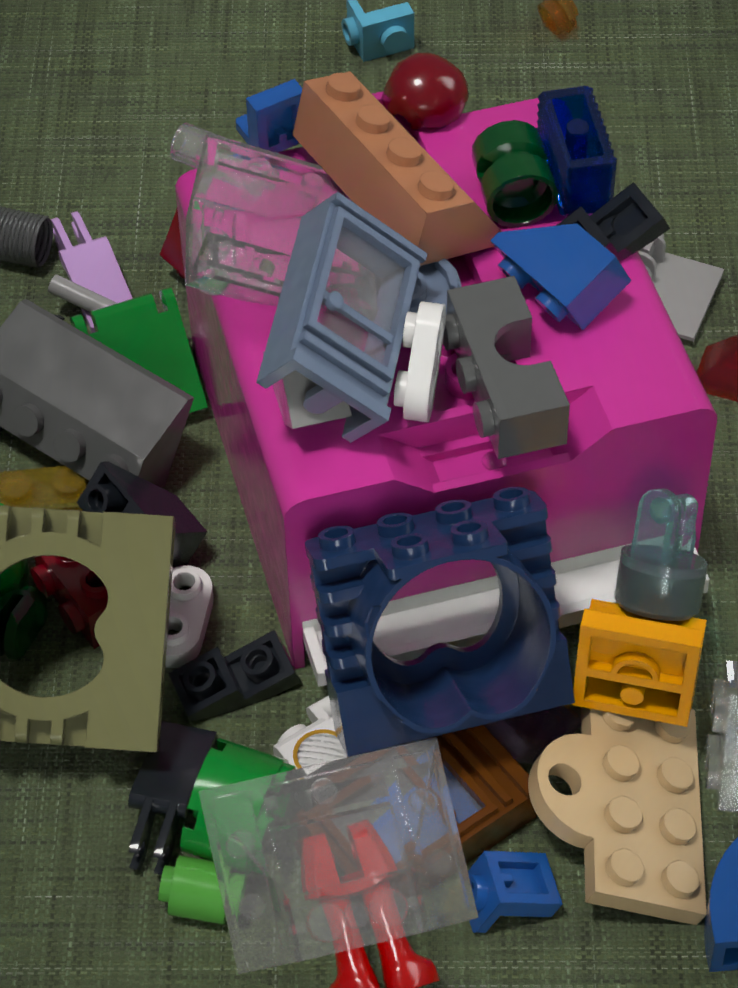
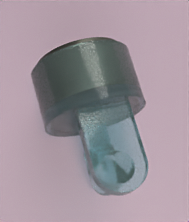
(659, 570)

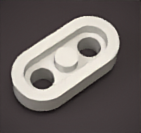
(417, 386)
(188, 614)

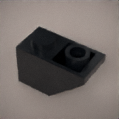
(124, 492)

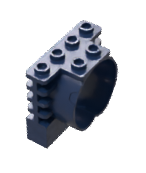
(448, 688)

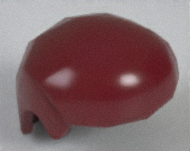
(426, 91)

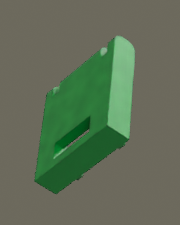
(149, 339)

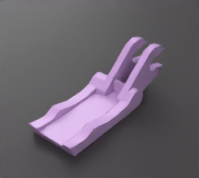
(90, 263)

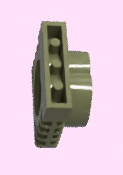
(136, 566)

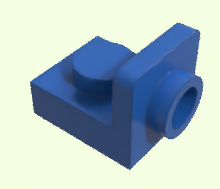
(271, 117)
(512, 886)

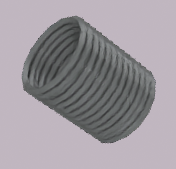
(24, 237)

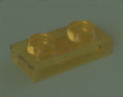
(42, 488)

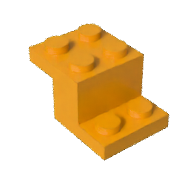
(637, 664)

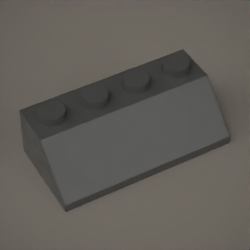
(85, 399)

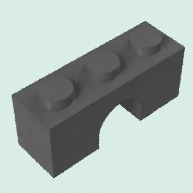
(514, 403)

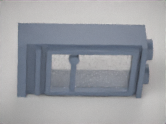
(343, 312)

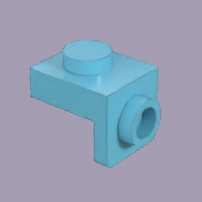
(379, 31)

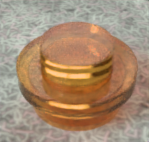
(558, 15)

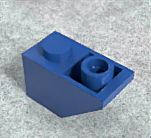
(566, 267)

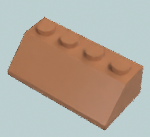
(387, 169)

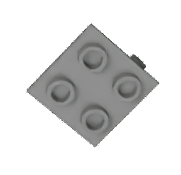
(682, 285)

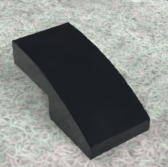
(623, 223)

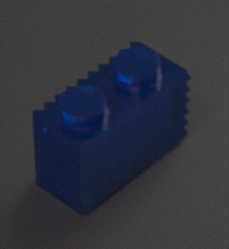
(577, 148)

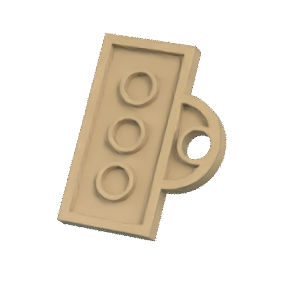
(629, 811)

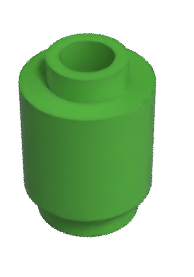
(192, 890)

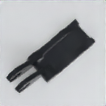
(166, 788)

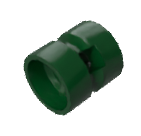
(514, 173)

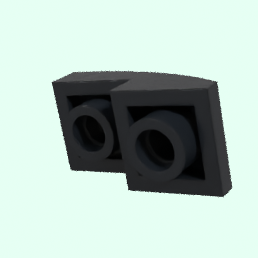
(224, 684)

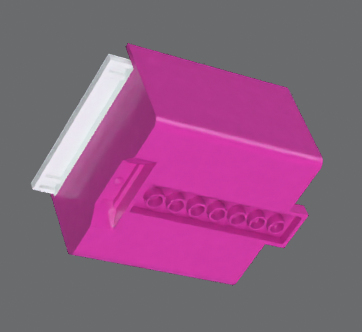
(631, 429)

